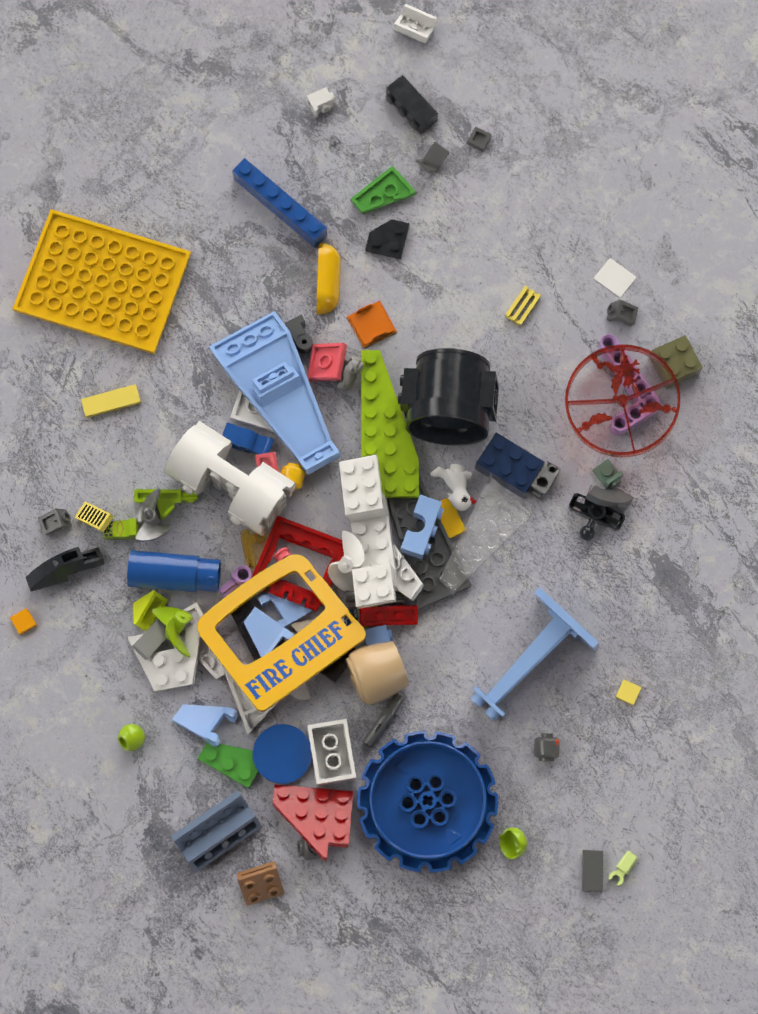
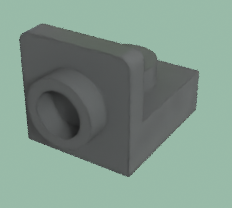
(622, 312)
(54, 521)

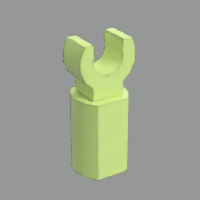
(624, 866)

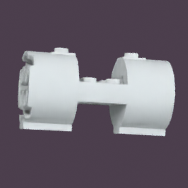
(201, 460)

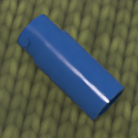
(173, 572)

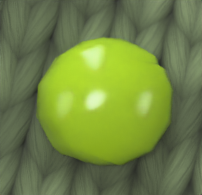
(513, 843)

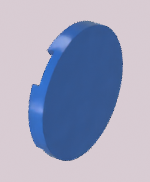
(282, 753)

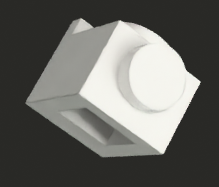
(320, 101)

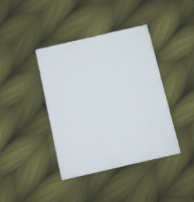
(615, 277)

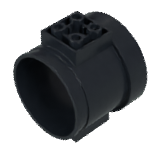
(449, 397)

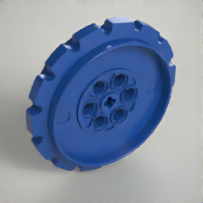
(432, 842)

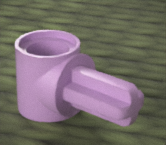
(234, 582)

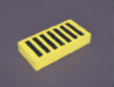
(94, 517)

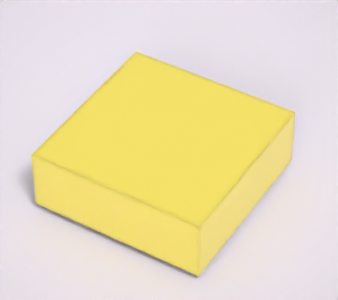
(628, 692)

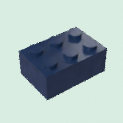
(509, 465)

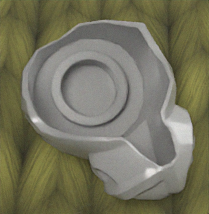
(349, 374)

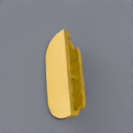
(328, 279)

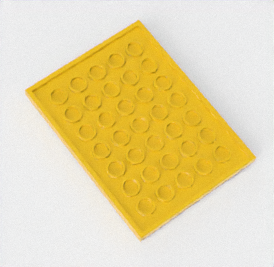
(102, 281)

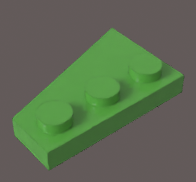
(383, 191)
(230, 761)

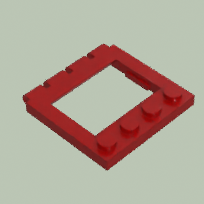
(304, 537)

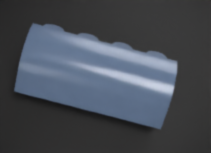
(216, 831)

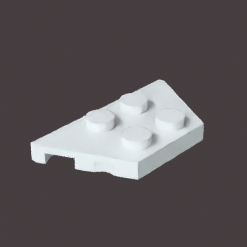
(248, 713)

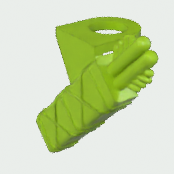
(166, 499)

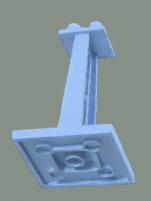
(547, 641)

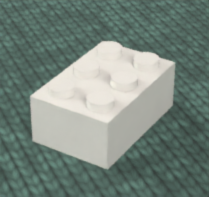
(331, 752)

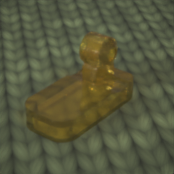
(247, 544)

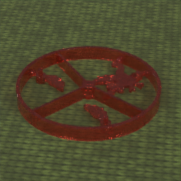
(624, 369)

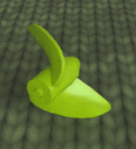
(175, 621)

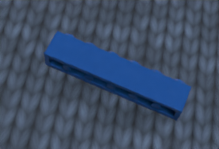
(279, 203)

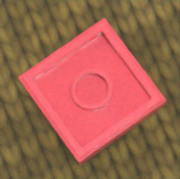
(326, 362)

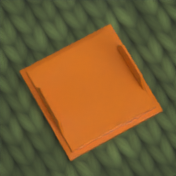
(371, 324)

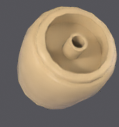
(377, 672)

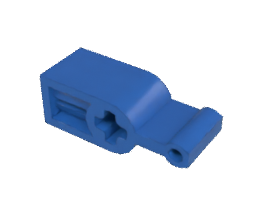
(247, 440)

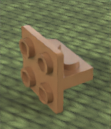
(260, 883)

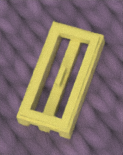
(531, 293)

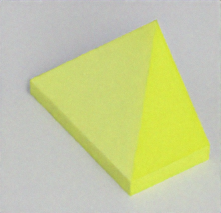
(142, 609)

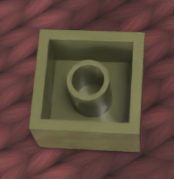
(680, 358)

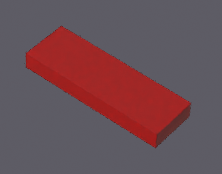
(389, 615)

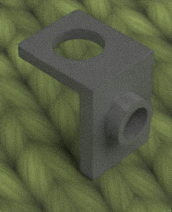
(433, 158)

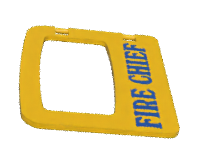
(298, 658)

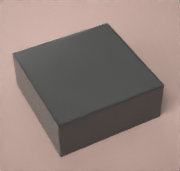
(479, 139)

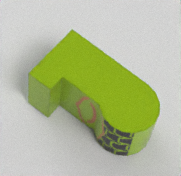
(121, 530)

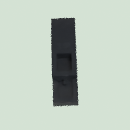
(56, 569)

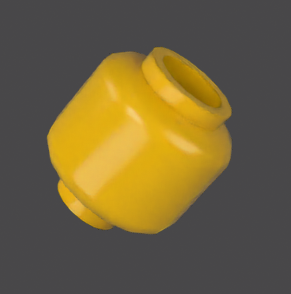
(294, 473)

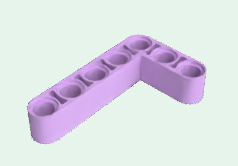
(639, 401)

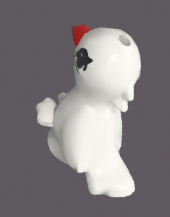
(456, 479)

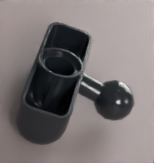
(606, 519)

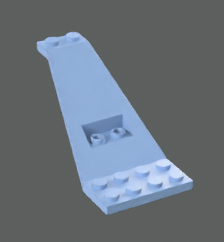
(272, 378)

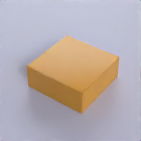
(23, 621)

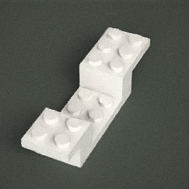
(370, 523)

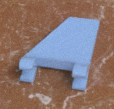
(288, 610)
(265, 631)
(204, 720)

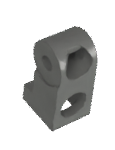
(302, 340)
(544, 480)

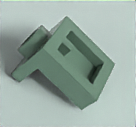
(607, 474)

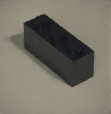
(411, 104)

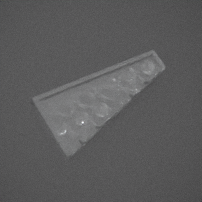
(488, 528)

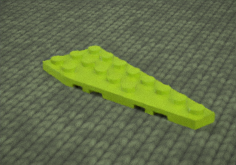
(385, 430)

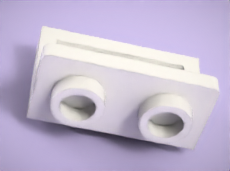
(415, 23)

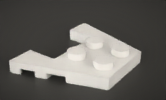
(169, 667)

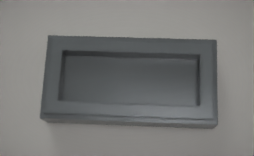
(592, 870)

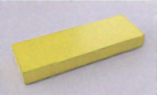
(111, 401)

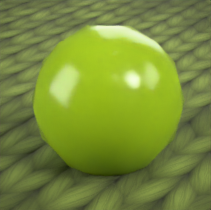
(131, 737)

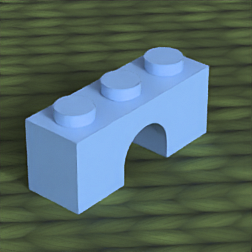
(417, 543)

